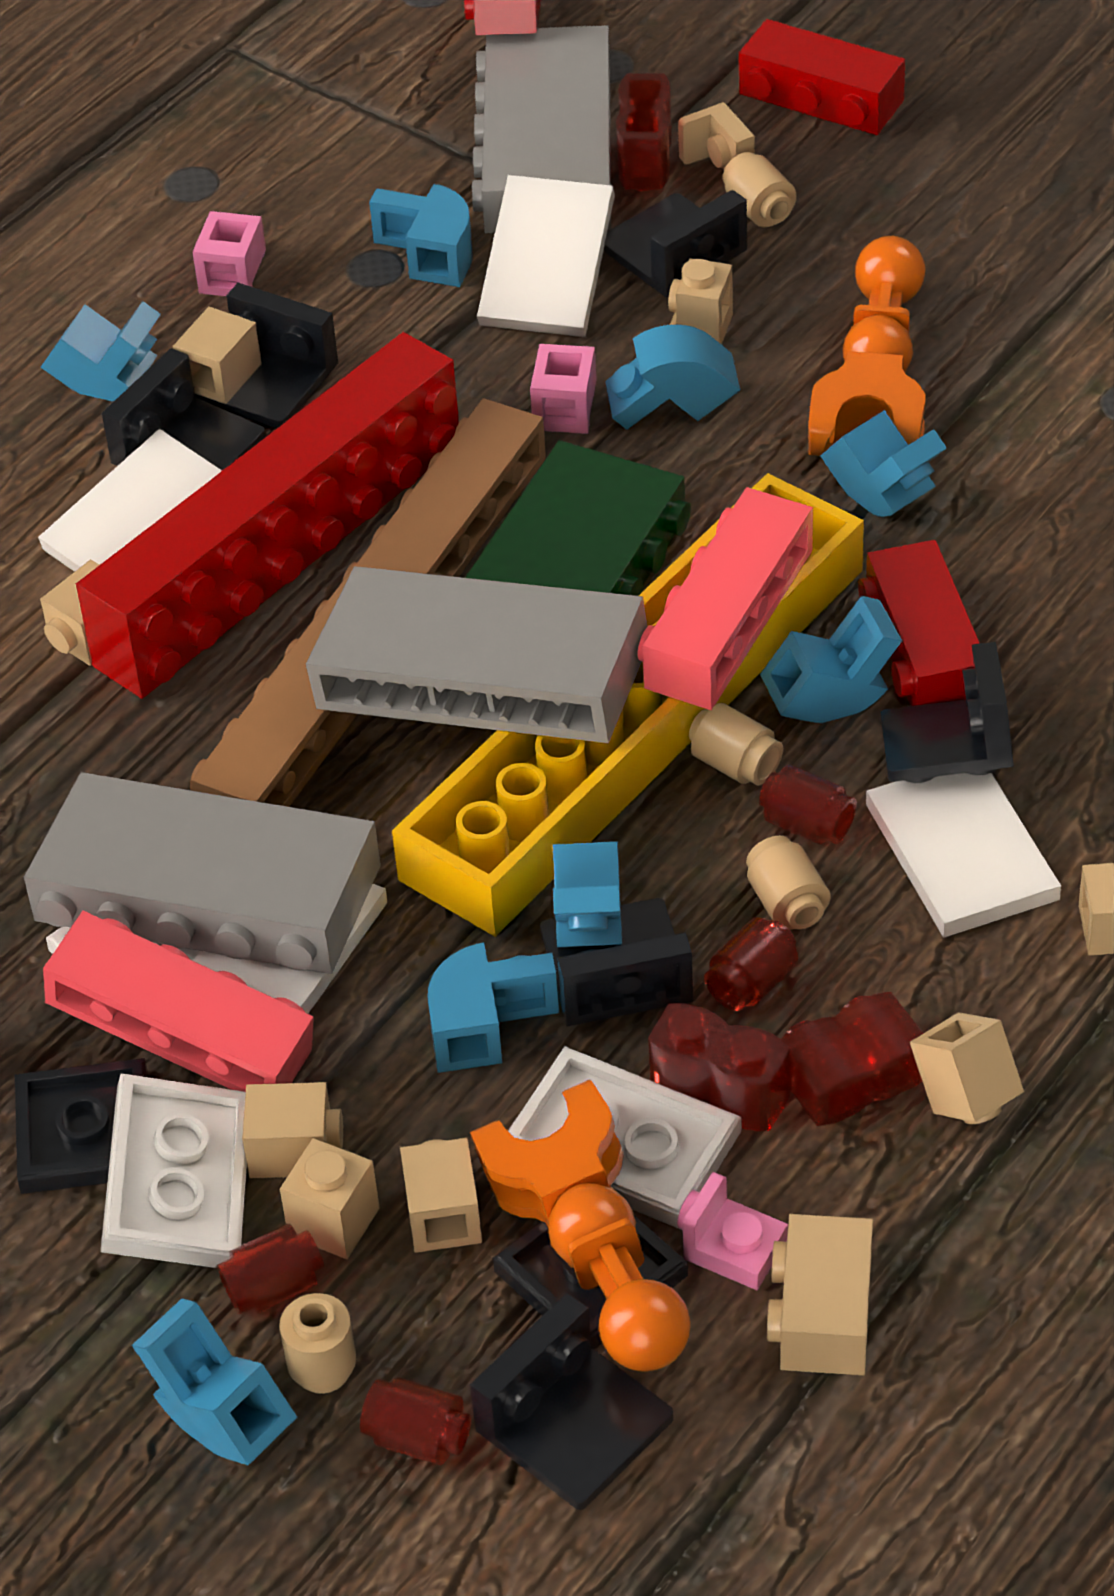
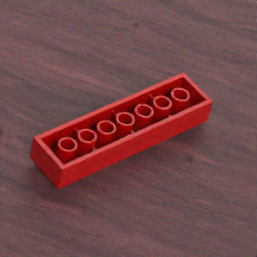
(268, 515)

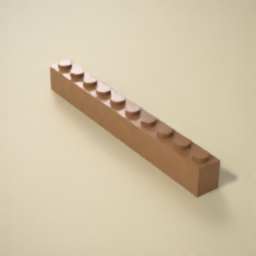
(435, 531)

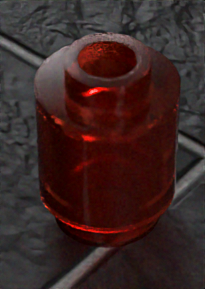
(807, 805)
(751, 963)
(270, 1269)
(415, 1420)

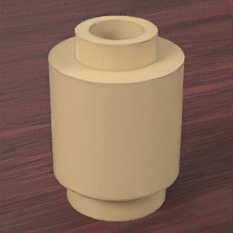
(767, 191)
(735, 744)
(787, 882)
(318, 1342)

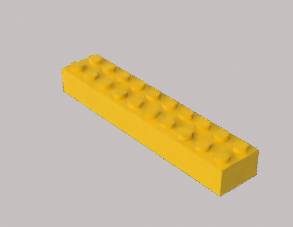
(492, 824)

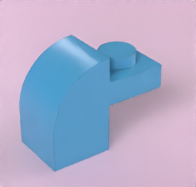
(430, 229)
(100, 357)
(672, 365)
(880, 467)
(833, 676)
(587, 894)
(474, 995)
(207, 1391)

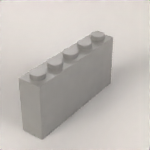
(542, 111)
(479, 653)
(206, 871)

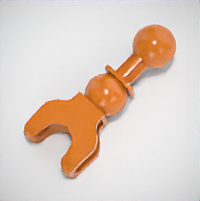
(874, 352)
(589, 1223)

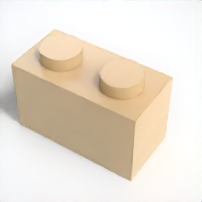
(824, 1294)

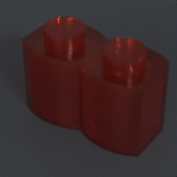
(644, 131)
(852, 1058)
(721, 1064)

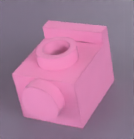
(228, 252)
(564, 387)

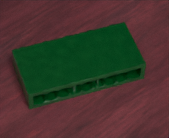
(588, 524)

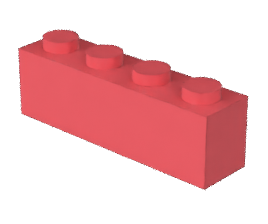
(726, 598)
(176, 1006)

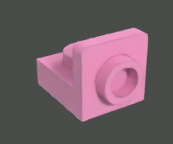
(728, 1234)

